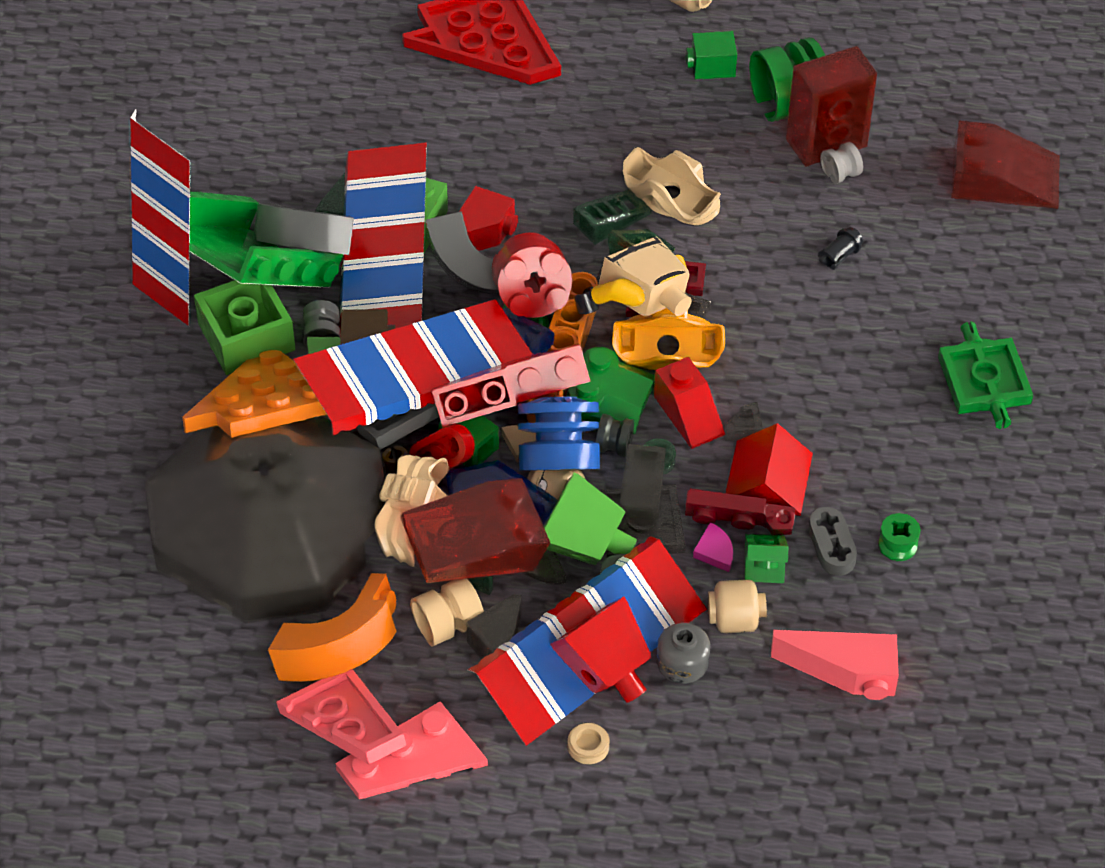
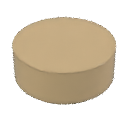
(588, 743)

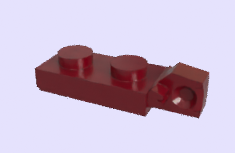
(741, 510)

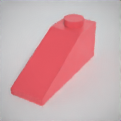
(850, 661)

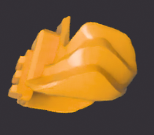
(638, 339)

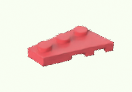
(346, 716)
(433, 750)

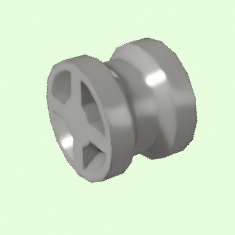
(842, 162)

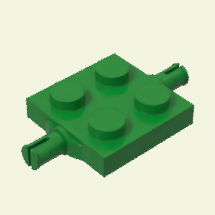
(985, 375)

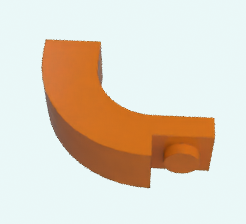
(340, 643)

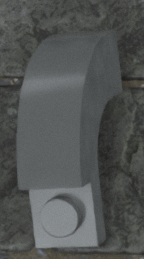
(303, 228)
(457, 254)

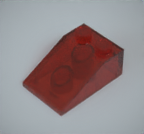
(1003, 167)
(477, 532)

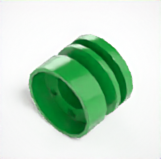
(773, 72)

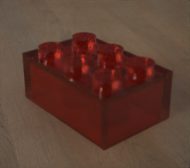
(830, 104)

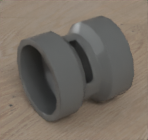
(320, 320)

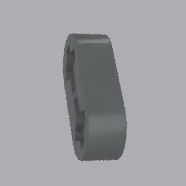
(840, 538)

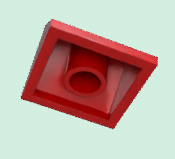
(771, 468)

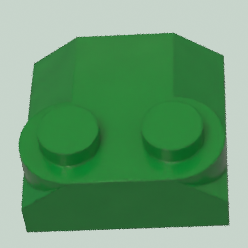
(615, 385)

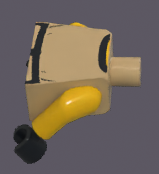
(642, 278)

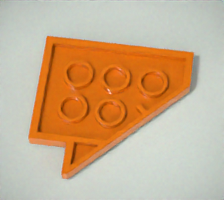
(256, 398)

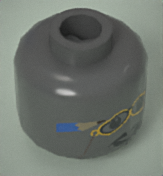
(683, 653)

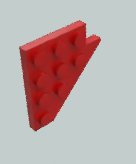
(485, 36)

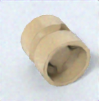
(444, 612)

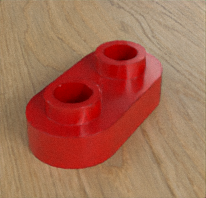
(450, 442)

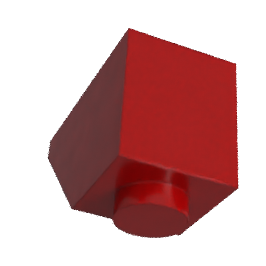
(488, 217)
(688, 402)

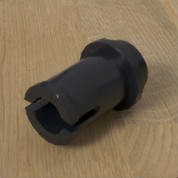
(847, 242)

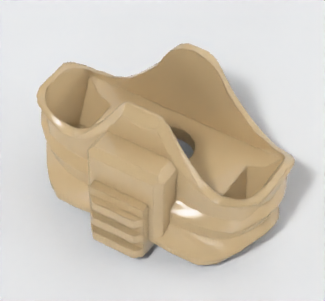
(650, 175)
(407, 489)

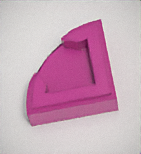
(715, 548)

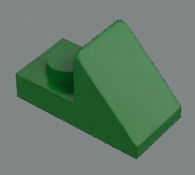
(765, 557)

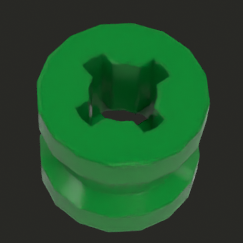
(905, 543)

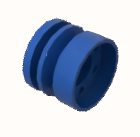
(558, 435)

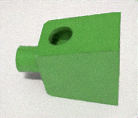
(586, 523)

